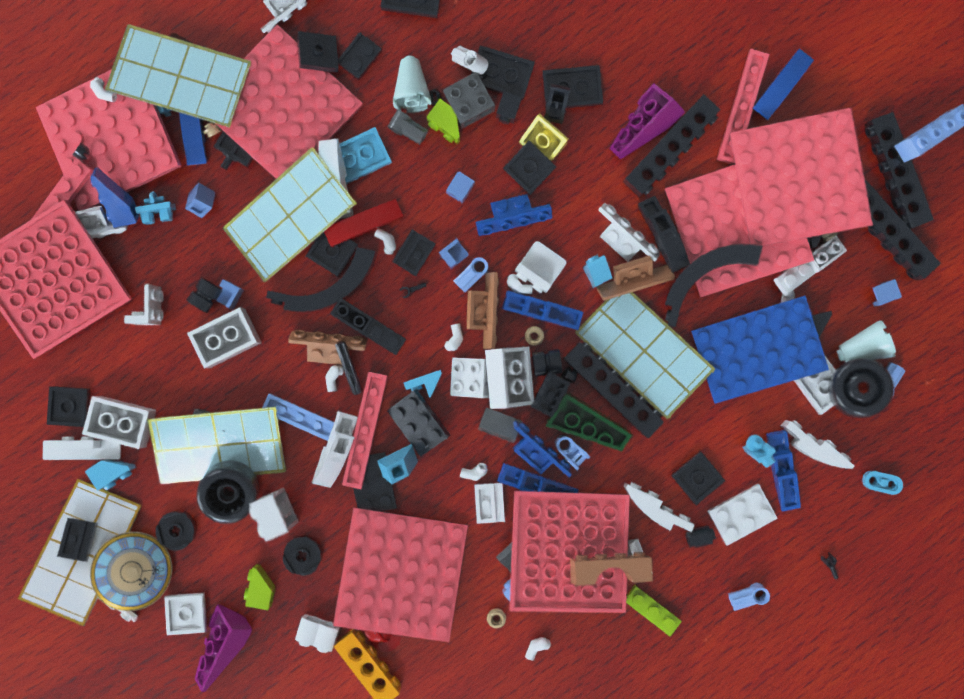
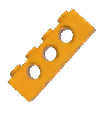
(369, 655)

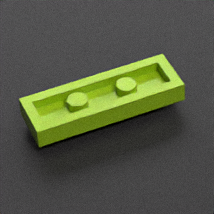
(652, 610)

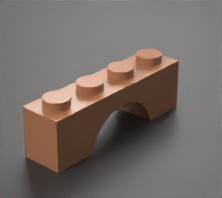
(587, 570)

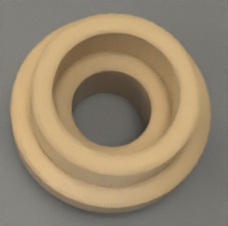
(211, 129)
(528, 335)
(496, 624)

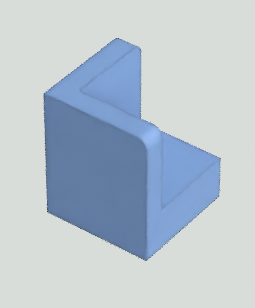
(460, 187)
(200, 200)
(453, 253)
(886, 292)
(230, 294)

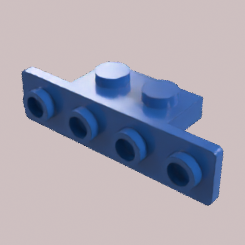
(512, 214)
(535, 453)

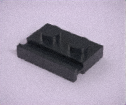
(359, 56)
(414, 252)
(77, 539)

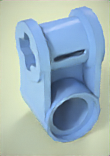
(573, 453)

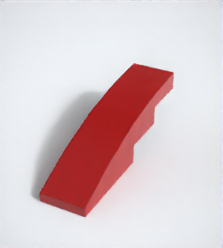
(363, 222)

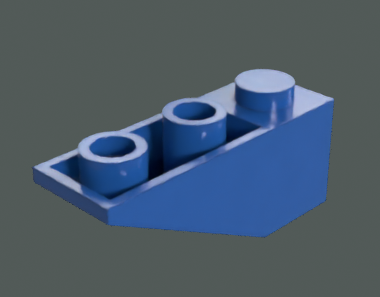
(117, 202)

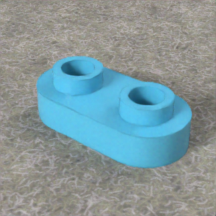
(881, 482)

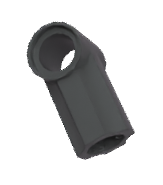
(403, 125)

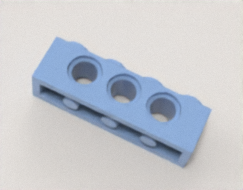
(931, 134)

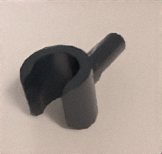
(412, 289)
(830, 562)

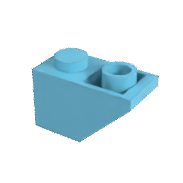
(597, 270)
(398, 464)
(107, 472)

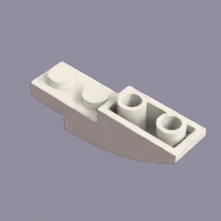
(331, 154)
(822, 255)
(336, 451)
(820, 451)
(650, 505)

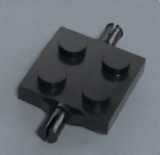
(232, 152)

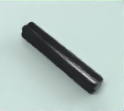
(348, 367)

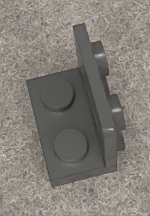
(469, 100)

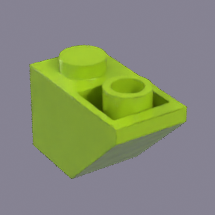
(444, 119)
(260, 590)

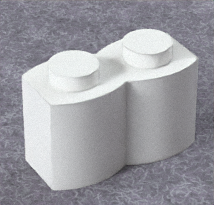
(317, 633)

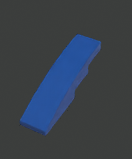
(783, 84)
(193, 139)
(542, 310)
(783, 471)
(530, 481)

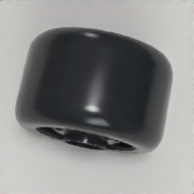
(845, 393)
(221, 504)

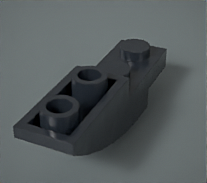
(665, 234)
(368, 326)

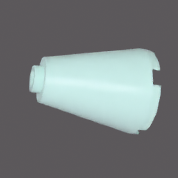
(411, 87)
(870, 344)

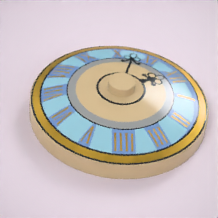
(130, 571)

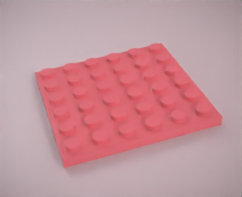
(285, 106)
(122, 136)
(801, 178)
(712, 217)
(55, 280)
(553, 530)
(400, 575)

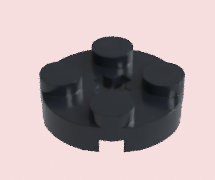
(171, 540)
(291, 554)

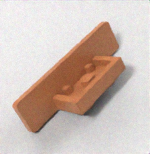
(634, 277)
(482, 310)
(322, 346)

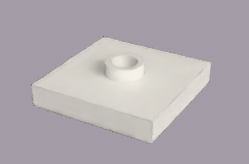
(185, 613)

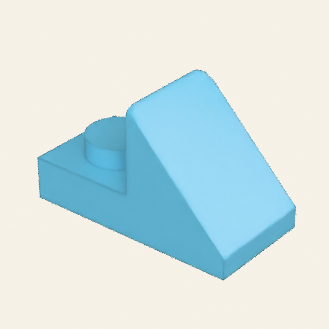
(430, 381)

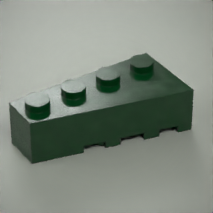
(588, 423)

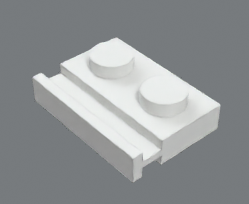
(489, 503)

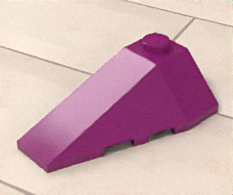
(653, 116)
(226, 639)

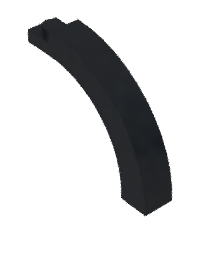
(723, 256)
(343, 288)

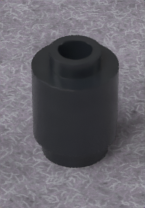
(700, 537)

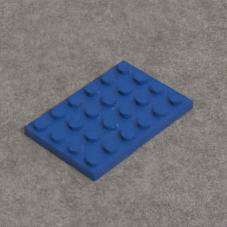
(761, 349)

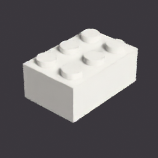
(224, 338)
(509, 377)
(118, 422)
(273, 514)

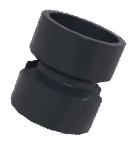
(203, 296)
(547, 362)

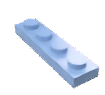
(300, 417)

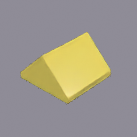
(545, 137)

